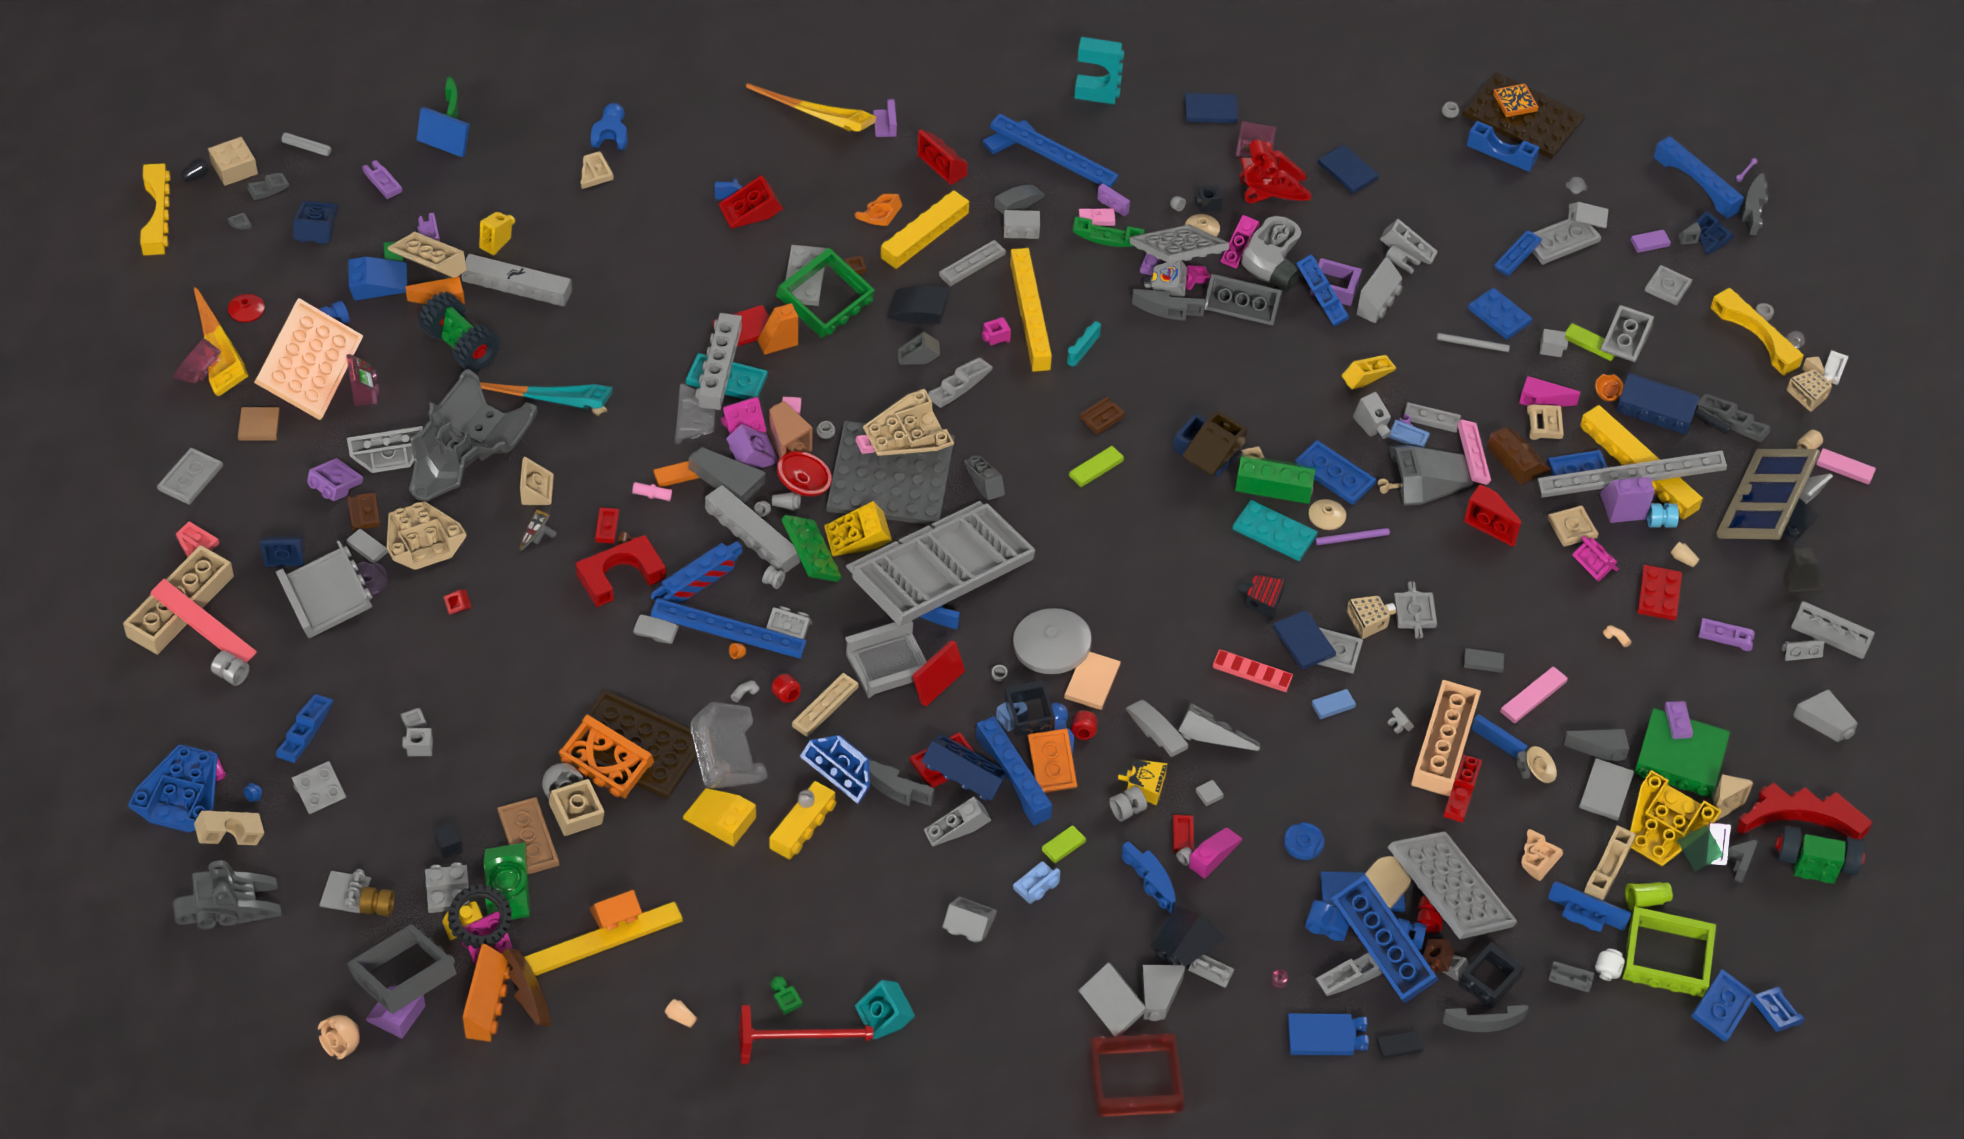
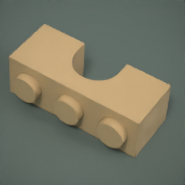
(244, 826)

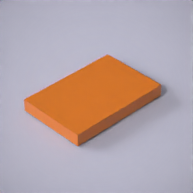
(1052, 760)

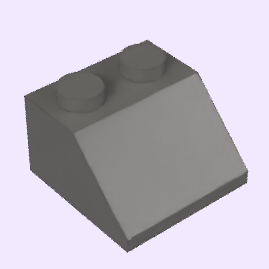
(969, 919)

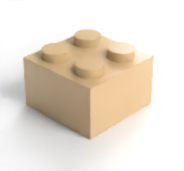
(232, 161)
(576, 807)

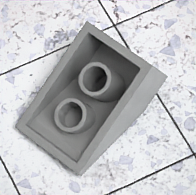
(1628, 333)

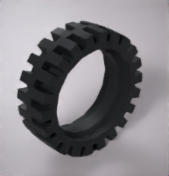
(481, 892)

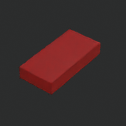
(1183, 832)

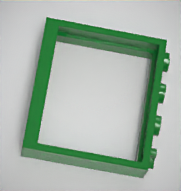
(831, 259)

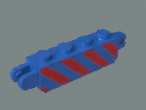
(698, 574)

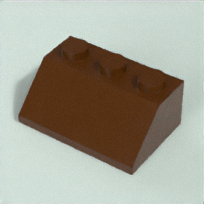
(1516, 455)

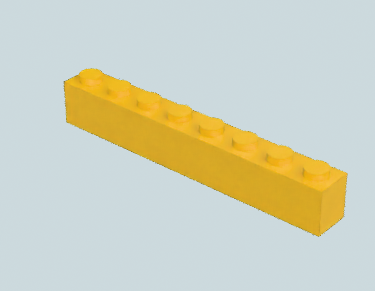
(1030, 310)
(1630, 450)

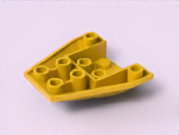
(1665, 817)

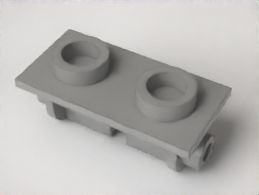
(1803, 649)
(1212, 970)

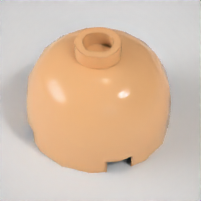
(339, 1035)

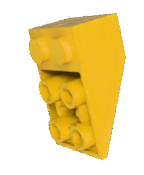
(858, 530)

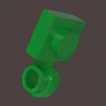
(786, 998)

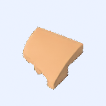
(1539, 855)

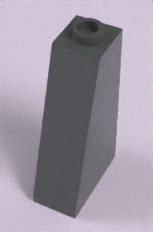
(720, 470)

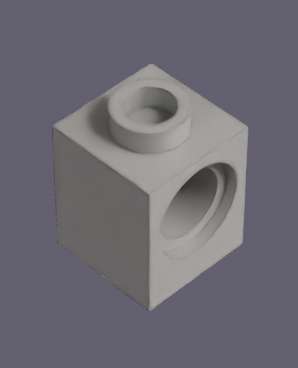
(424, 739)

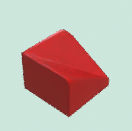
(457, 601)

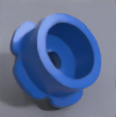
(252, 792)

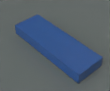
(999, 142)
(1517, 253)
(1498, 736)

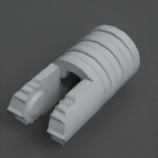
(1400, 258)

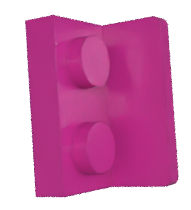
(745, 413)
(1595, 558)
(483, 927)

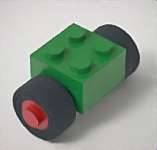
(1818, 856)

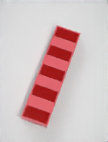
(1252, 670)

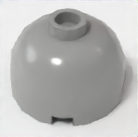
(560, 776)

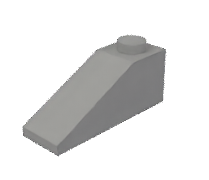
(1407, 240)

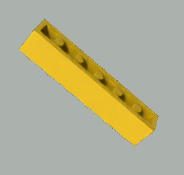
(924, 229)

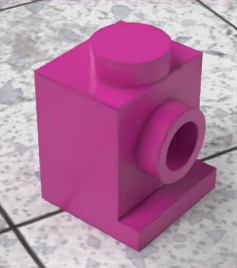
(996, 331)

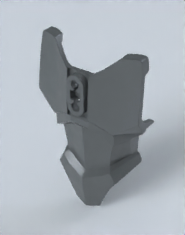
(453, 438)

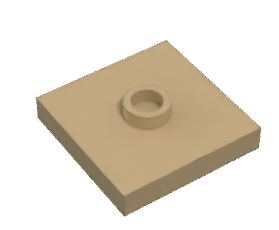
(1572, 525)

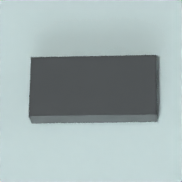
(1483, 660)

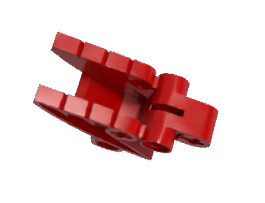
(1271, 176)

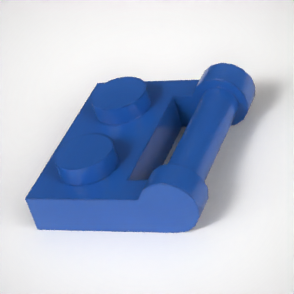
(1777, 1009)

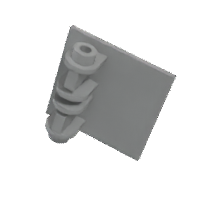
(318, 787)
(344, 890)

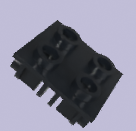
(1800, 521)

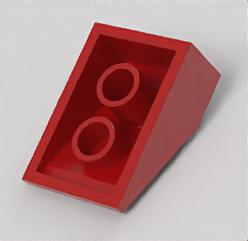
(751, 204)
(1492, 515)

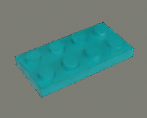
(743, 381)
(1275, 530)

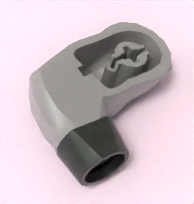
(1267, 252)

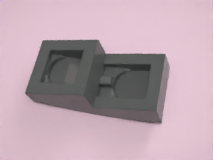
(273, 184)

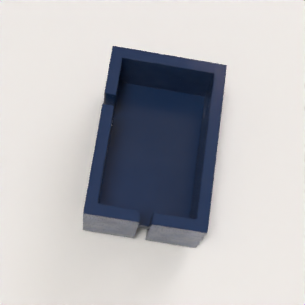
(1188, 433)

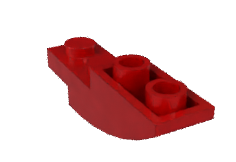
(1463, 788)

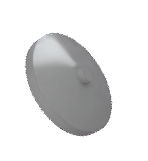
(1052, 641)

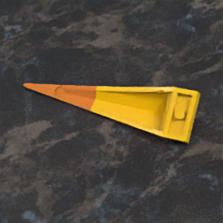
(844, 118)
(230, 368)

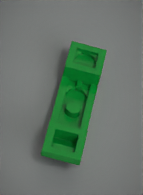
(451, 96)
(1104, 235)

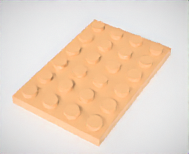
(308, 359)

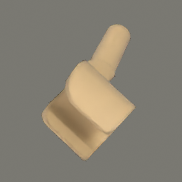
(1385, 486)

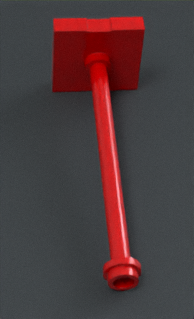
(749, 1034)

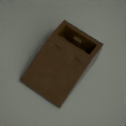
(1215, 443)

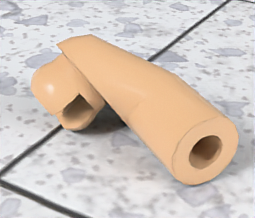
(1618, 633)

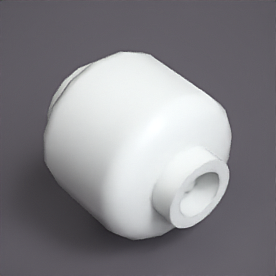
(1610, 964)

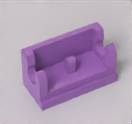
(429, 227)

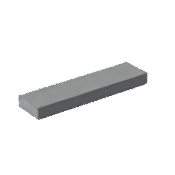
(972, 263)

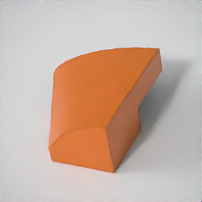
(881, 210)

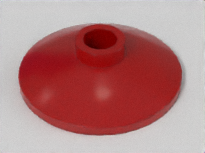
(246, 308)

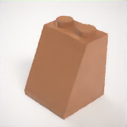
(789, 430)

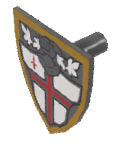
(536, 529)

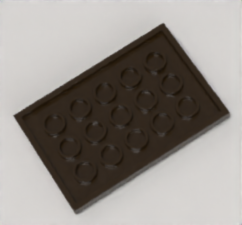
(1545, 128)
(663, 738)

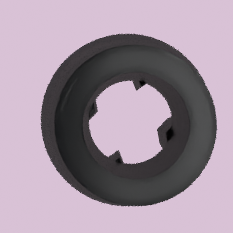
(194, 170)

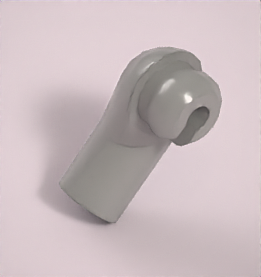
(743, 688)

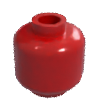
(786, 688)
(1084, 725)

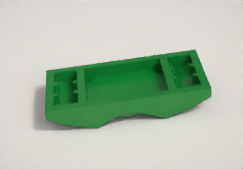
(508, 872)

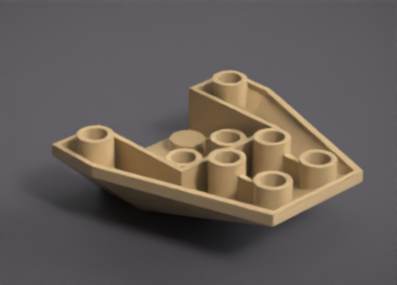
(907, 427)
(422, 535)

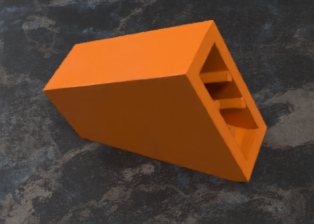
(780, 330)

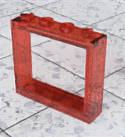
(1140, 1104)

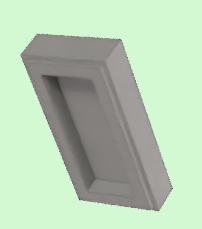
(366, 546)

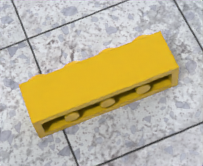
(802, 821)

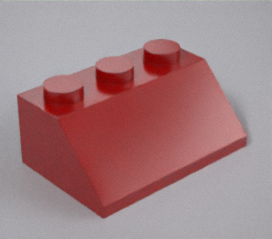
(941, 157)

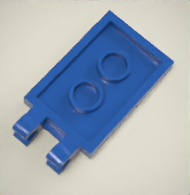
(1326, 1034)

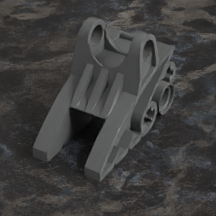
(225, 898)

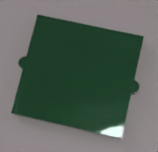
(1700, 847)

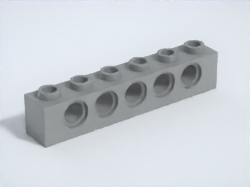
(719, 361)

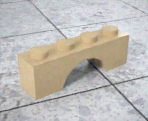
(1610, 864)

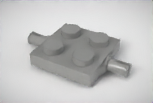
(1415, 610)

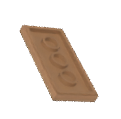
(525, 823)

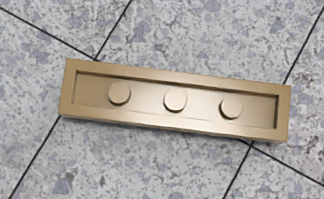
(825, 705)

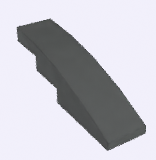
(1741, 421)

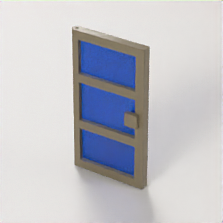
(1768, 494)

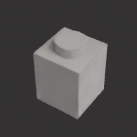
(1553, 343)

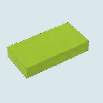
(1063, 844)

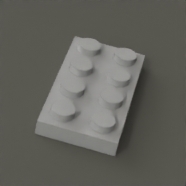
(1564, 239)
(809, 291)

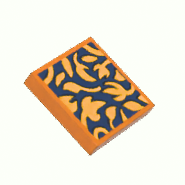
(1515, 100)

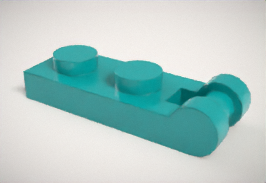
(1083, 344)

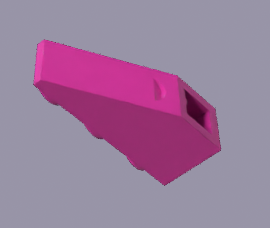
(1239, 241)
(1546, 393)

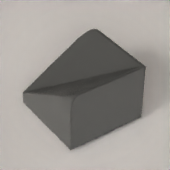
(1690, 235)

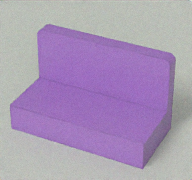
(886, 121)

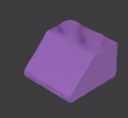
(752, 447)
(398, 1022)

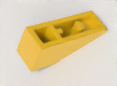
(1367, 371)

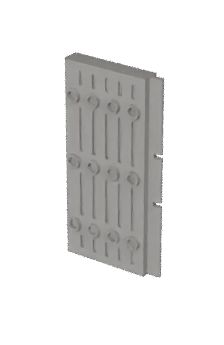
(941, 562)

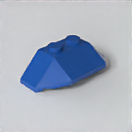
(840, 764)

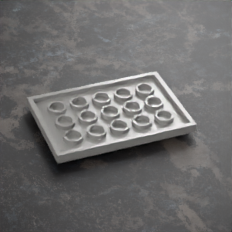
(1452, 885)

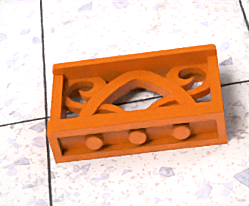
(600, 731)

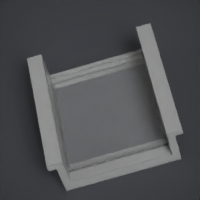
(884, 657)

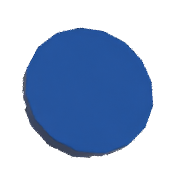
(1304, 841)

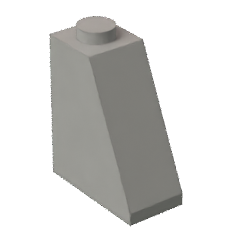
(1826, 716)
(1160, 988)

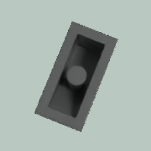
(919, 350)

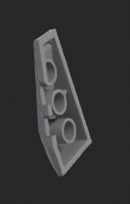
(1202, 727)

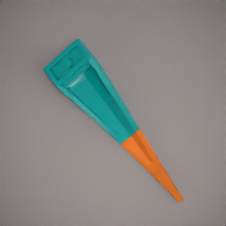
(576, 396)

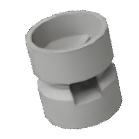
(230, 668)
(1128, 803)

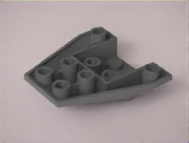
(1429, 473)

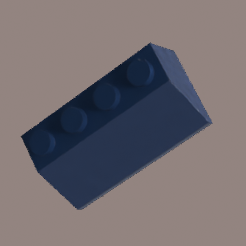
(1657, 403)
(965, 767)

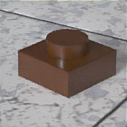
(857, 264)

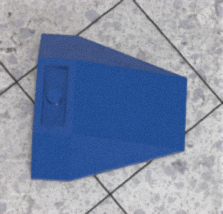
(178, 789)

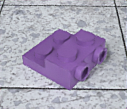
(333, 479)

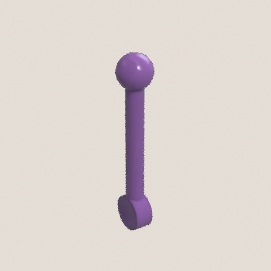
(1739, 178)

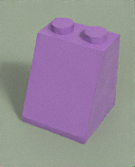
(1627, 499)

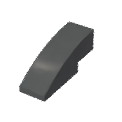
(1018, 198)

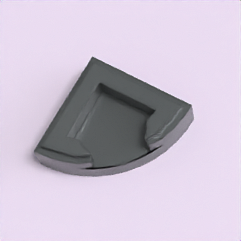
(239, 221)
(1522, 765)

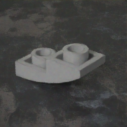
(655, 628)

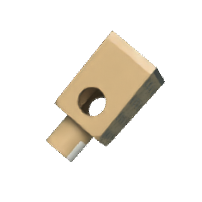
(1810, 388)
(1369, 614)

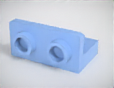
(1037, 882)

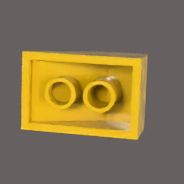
(722, 815)

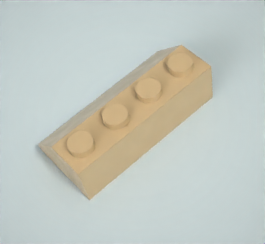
(431, 254)

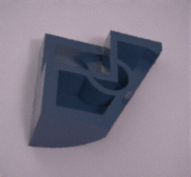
(1712, 233)

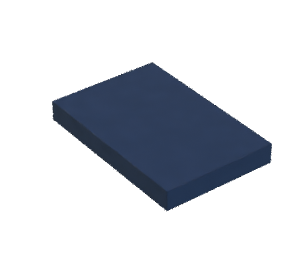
(1211, 108)
(1348, 169)
(1304, 639)

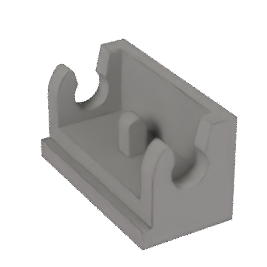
(1588, 214)

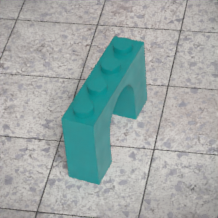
(1108, 55)

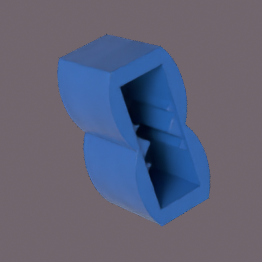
(1327, 920)

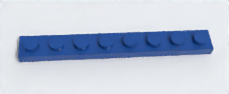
(1053, 151)
(728, 628)

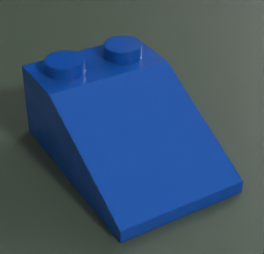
(376, 277)

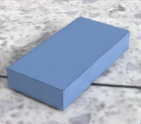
(1408, 434)
(1333, 704)

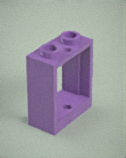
(1342, 271)

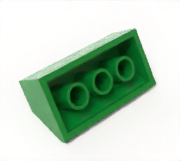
(1275, 479)

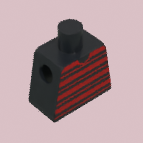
(1263, 594)

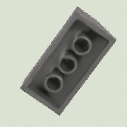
(1243, 299)

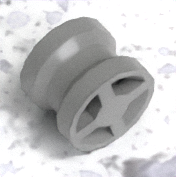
(773, 577)

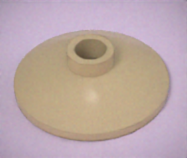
(1205, 223)
(1327, 514)
(1541, 764)

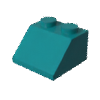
(885, 1009)

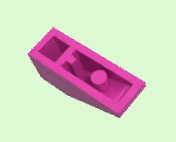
(1213, 852)

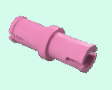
(652, 491)

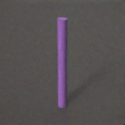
(1352, 536)

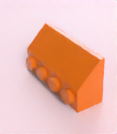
(486, 994)

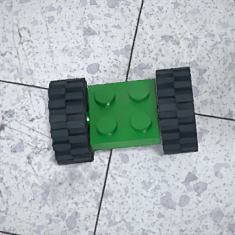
(445, 319)

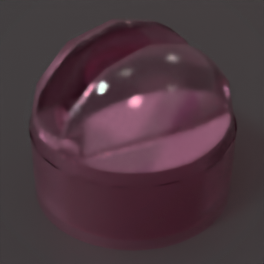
(1284, 980)

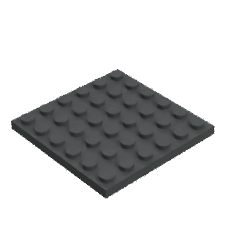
(902, 485)

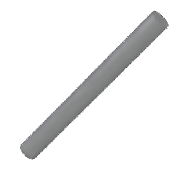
(1473, 342)

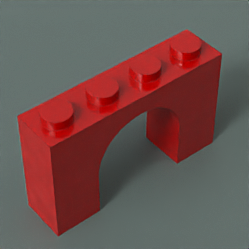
(635, 553)

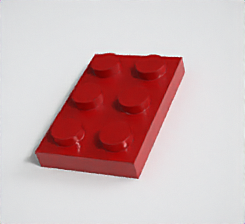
(1659, 592)

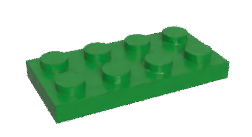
(811, 548)

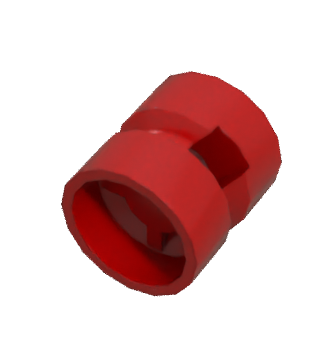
(1429, 915)

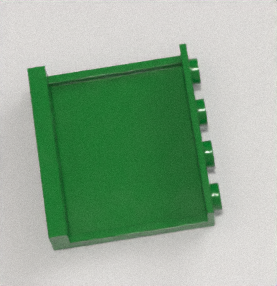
(1685, 762)

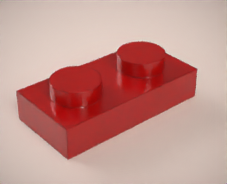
(607, 525)

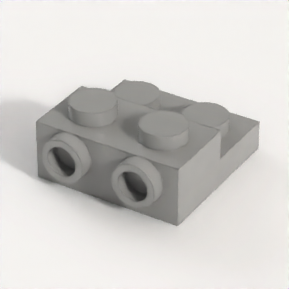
(444, 885)

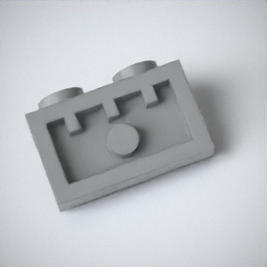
(788, 623)

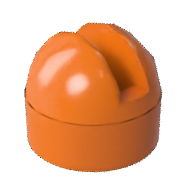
(737, 650)

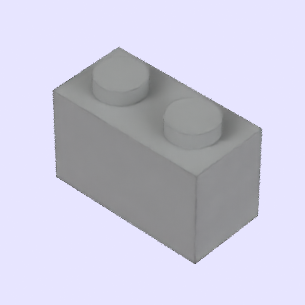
(1021, 224)

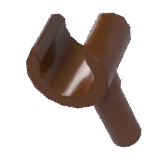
(624, 537)

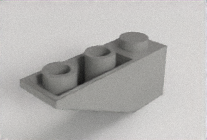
(959, 822)

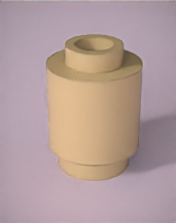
(1810, 440)

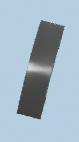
(1484, 1023)

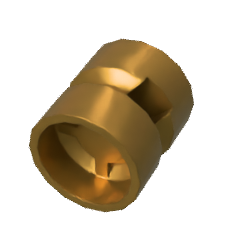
(373, 901)

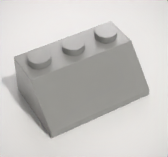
(1379, 292)

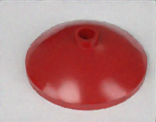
(804, 473)

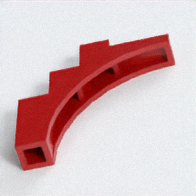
(1804, 806)

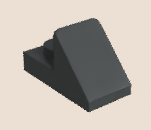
(1741, 855)

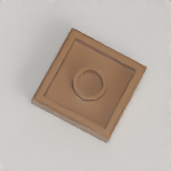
(259, 423)

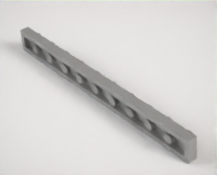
(1654, 469)

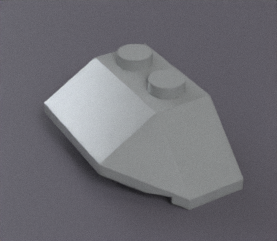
(384, 450)

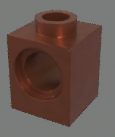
(1439, 954)

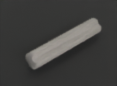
(306, 144)

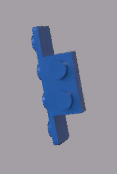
(1588, 909)

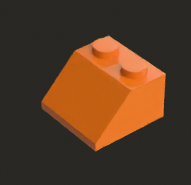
(615, 910)

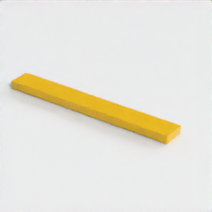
(602, 939)

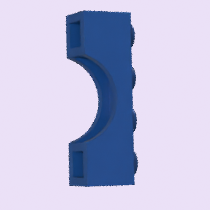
(1484, 140)

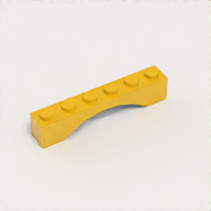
(154, 233)
(1734, 309)

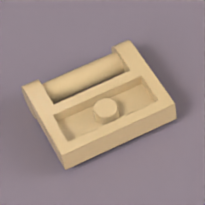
(1551, 421)

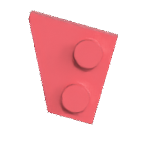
(192, 537)

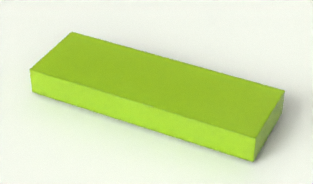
(1587, 340)
(1096, 466)

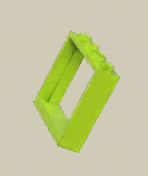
(1675, 925)

